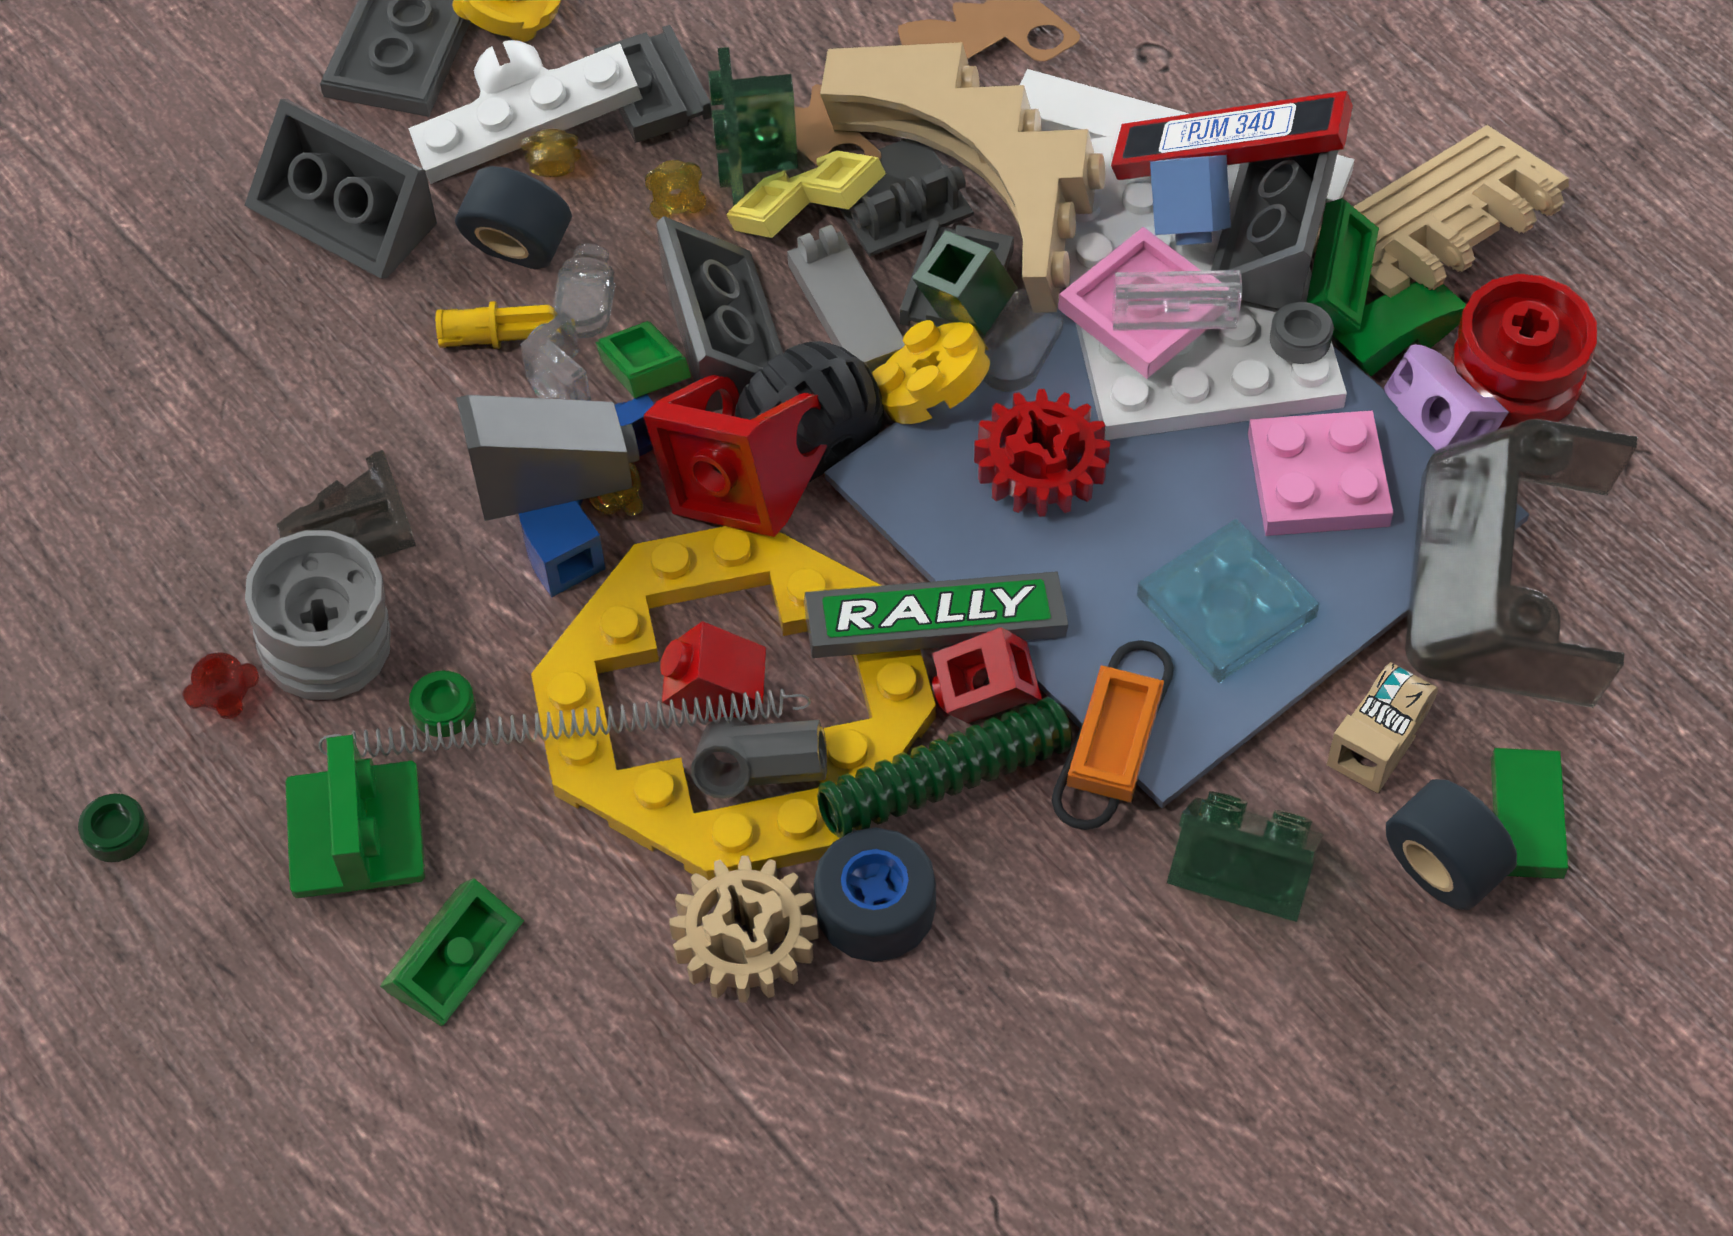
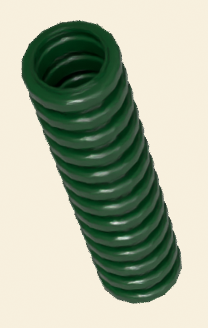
(944, 767)

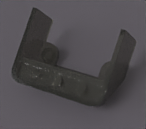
(1462, 610)

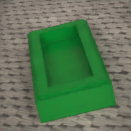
(1343, 265)
(642, 359)
(1531, 808)

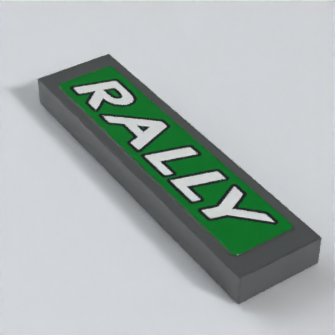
(933, 613)

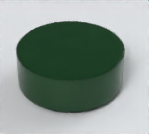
(113, 827)

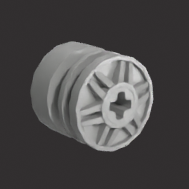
(313, 586)

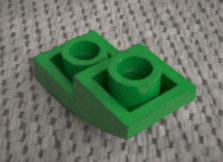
(1398, 321)

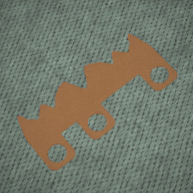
(975, 27)

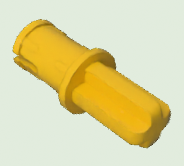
(489, 324)

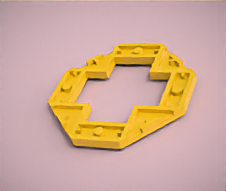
(653, 799)

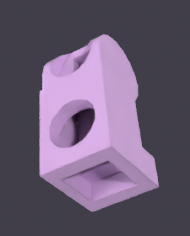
(1440, 400)

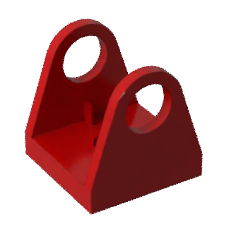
(756, 457)

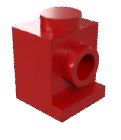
(966, 666)

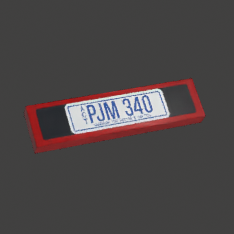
(1239, 132)

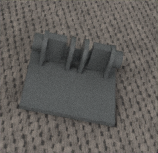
(907, 198)

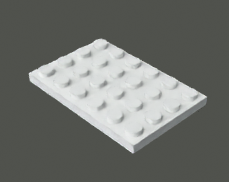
(1220, 374)

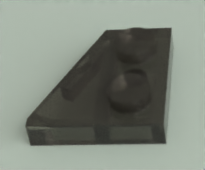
(363, 510)

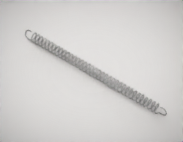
(574, 724)

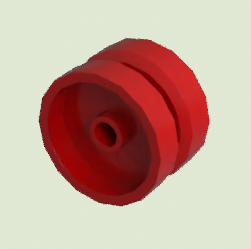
(1526, 346)

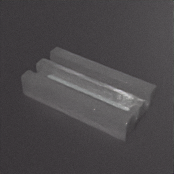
(1176, 300)

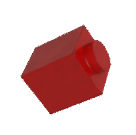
(711, 664)

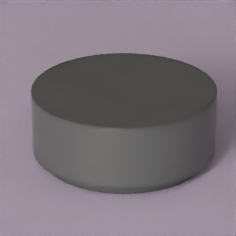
(1301, 332)

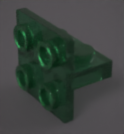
(753, 125)
(1245, 855)

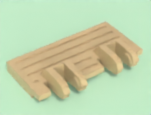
(1453, 206)

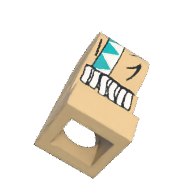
(1382, 726)

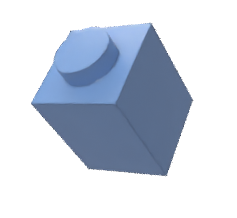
(1190, 198)

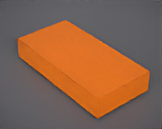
(1115, 733)

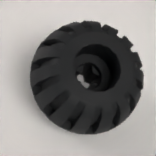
(847, 395)

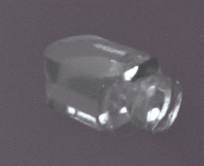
(586, 289)

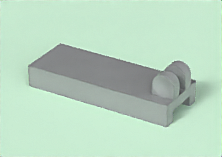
(844, 297)

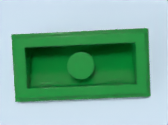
(452, 952)

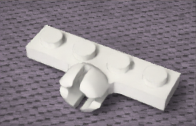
(519, 102)

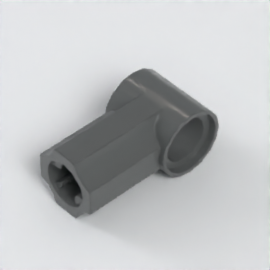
(764, 755)

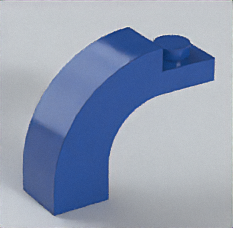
(561, 538)

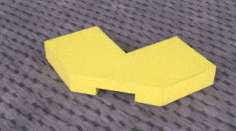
(777, 198)

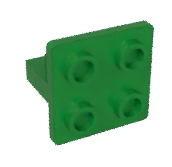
(353, 824)

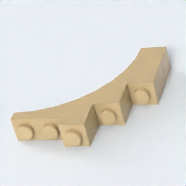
(938, 100)

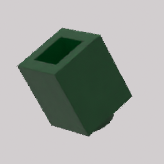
(964, 282)

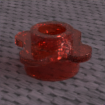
(215, 670)

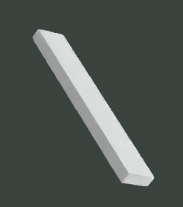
(1080, 106)

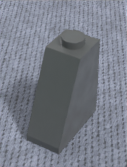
(544, 451)

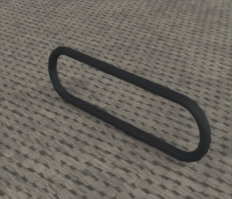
(1062, 780)

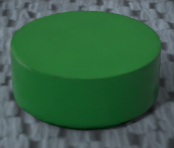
(442, 698)

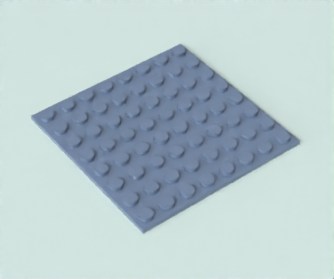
(1153, 506)

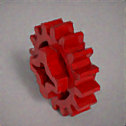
(1041, 452)

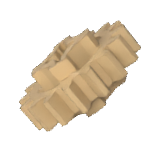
(721, 947)

